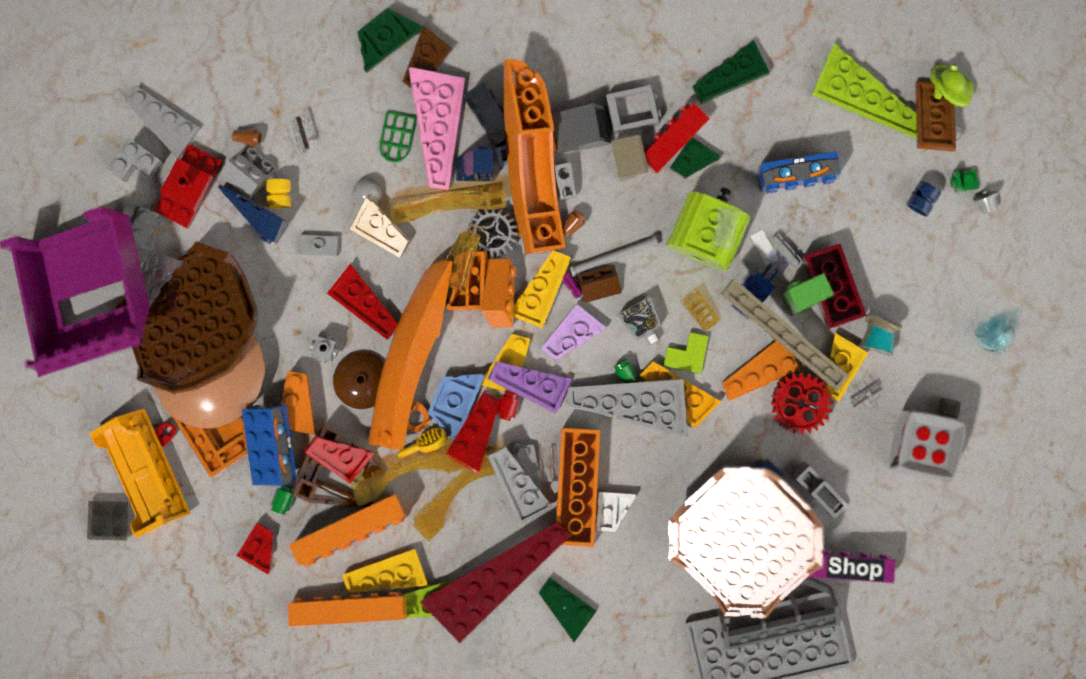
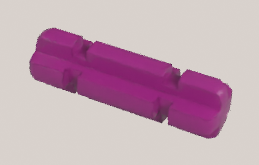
(571, 284)

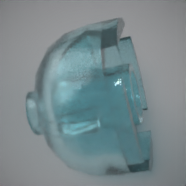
(995, 336)

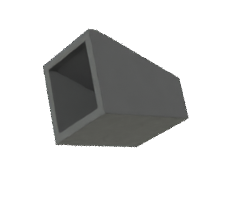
(582, 128)

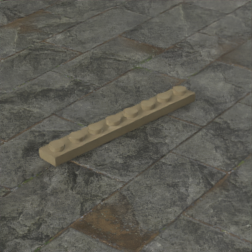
(784, 334)

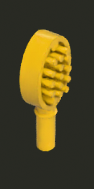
(426, 442)

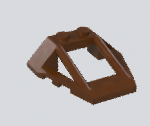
(309, 471)

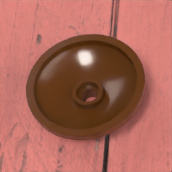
(345, 379)

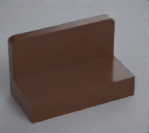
(599, 283)

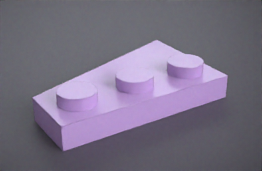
(572, 332)

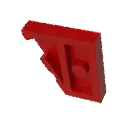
(258, 548)

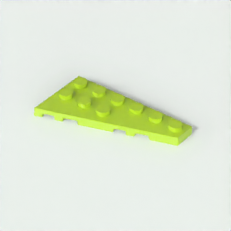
(859, 92)

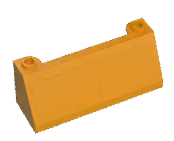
(142, 471)

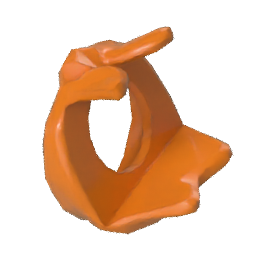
(416, 405)

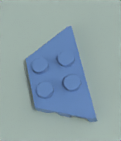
(454, 401)

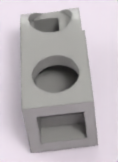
(565, 180)

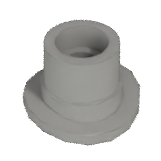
(987, 201)

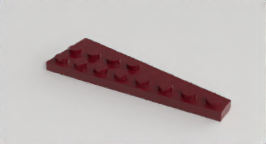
(478, 593)

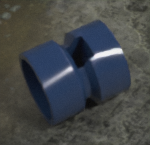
(923, 199)

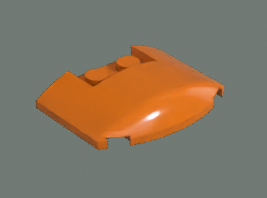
(217, 446)

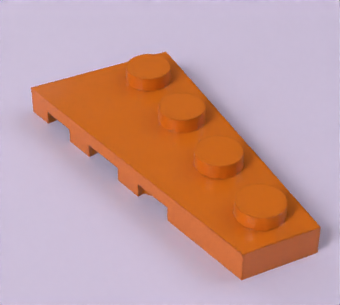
(763, 369)

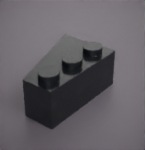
(487, 112)

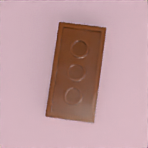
(934, 120)

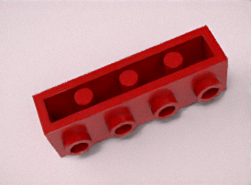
(674, 137)

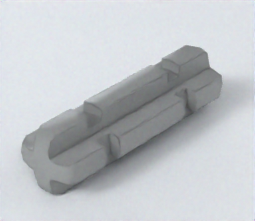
(786, 250)

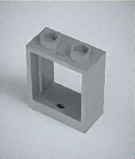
(613, 113)

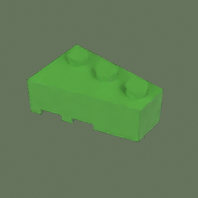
(805, 295)

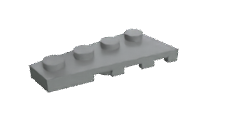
(166, 124)
(520, 491)

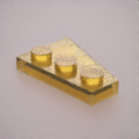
(463, 256)

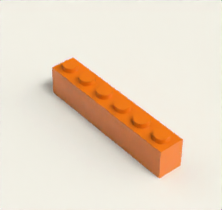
(347, 610)

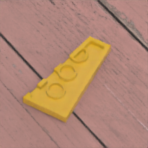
(542, 290)
(391, 573)

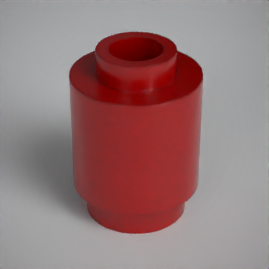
(508, 406)

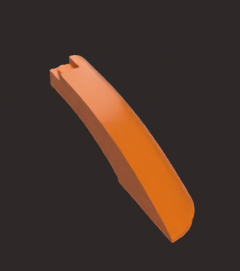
(531, 159)
(407, 357)

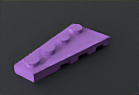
(538, 387)

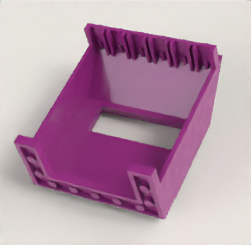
(72, 266)

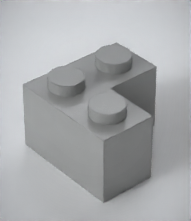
(132, 157)

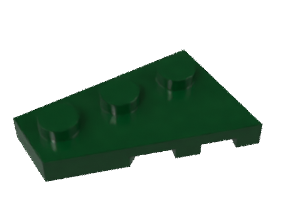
(567, 608)

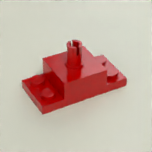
(187, 185)

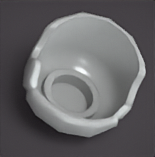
(366, 188)

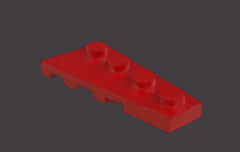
(360, 300)
(472, 439)

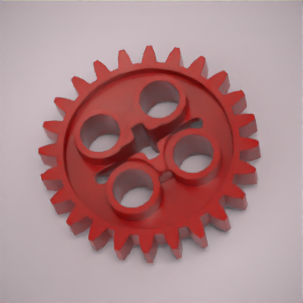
(806, 386)

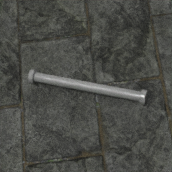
(614, 255)

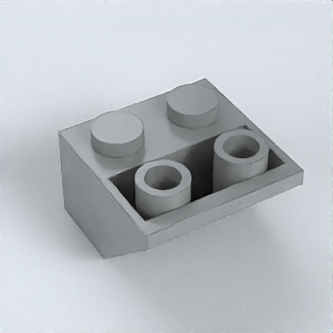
(248, 171)

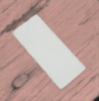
(764, 247)

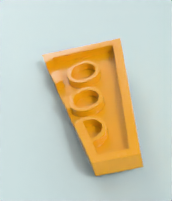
(697, 401)

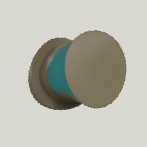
(879, 334)

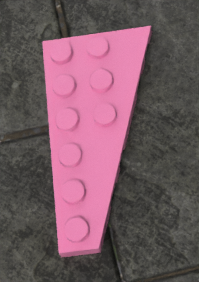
(437, 112)

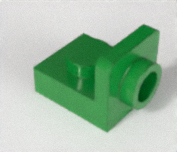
(964, 181)

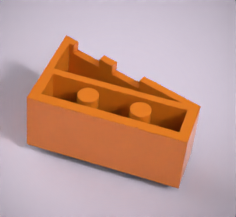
(499, 293)
(473, 296)
(299, 403)

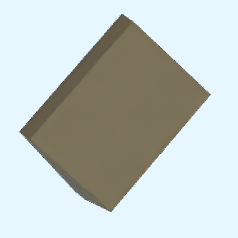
(629, 157)

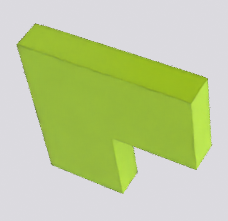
(692, 358)

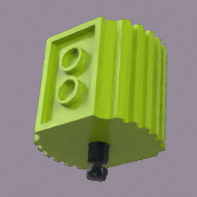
(696, 226)

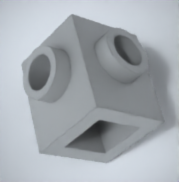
(329, 354)

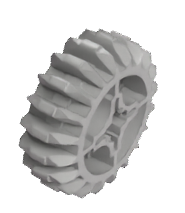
(501, 236)

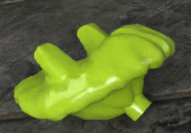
(951, 84)

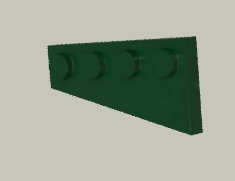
(737, 72)

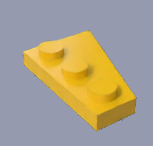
(512, 353)
(849, 359)

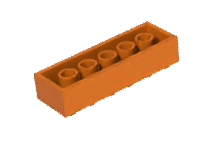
(578, 484)
(343, 532)

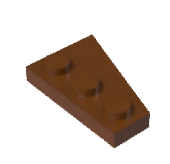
(428, 54)

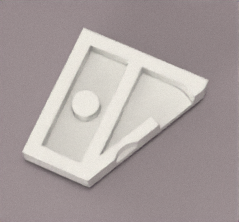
(612, 510)

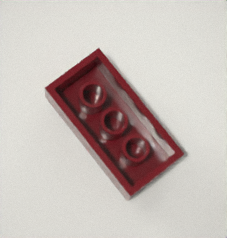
(846, 302)

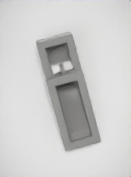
(819, 489)

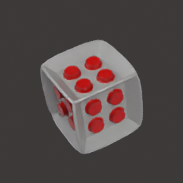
(927, 446)

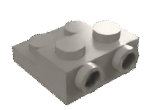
(143, 223)

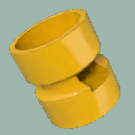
(278, 194)

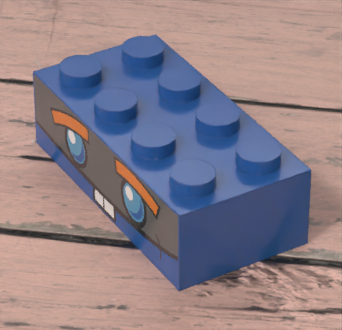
(799, 171)
(269, 445)

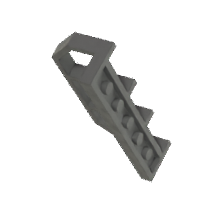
(784, 627)

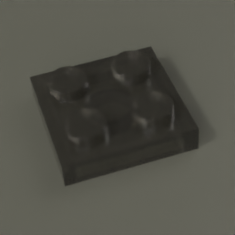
(107, 520)

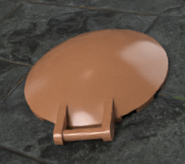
(222, 399)

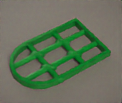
(393, 129)

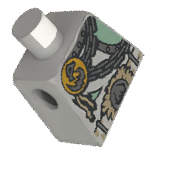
(642, 320)

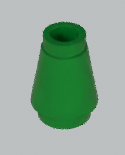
(625, 371)

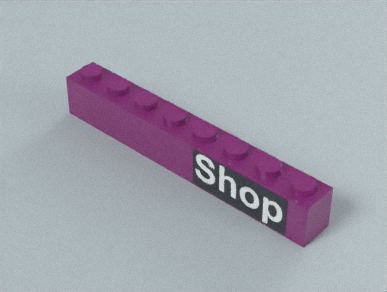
(856, 568)

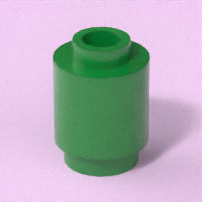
(282, 500)

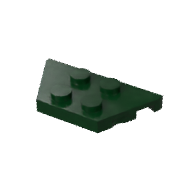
(385, 36)

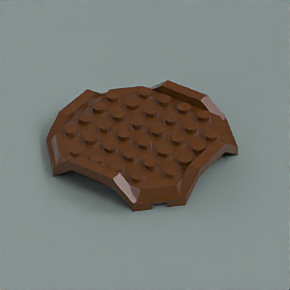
(196, 323)

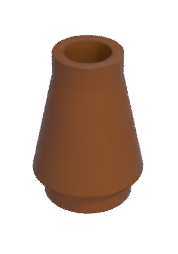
(249, 137)
(573, 223)

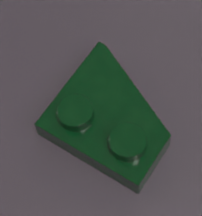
(693, 158)

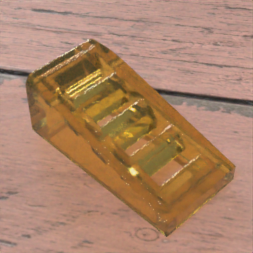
(690, 308)

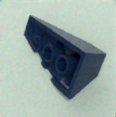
(263, 221)

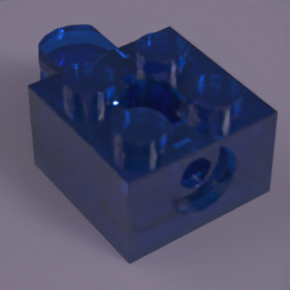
(759, 286)

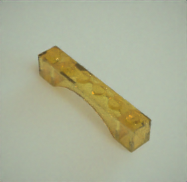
(474, 197)
(369, 489)
(432, 521)

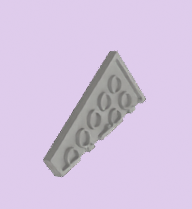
(644, 403)

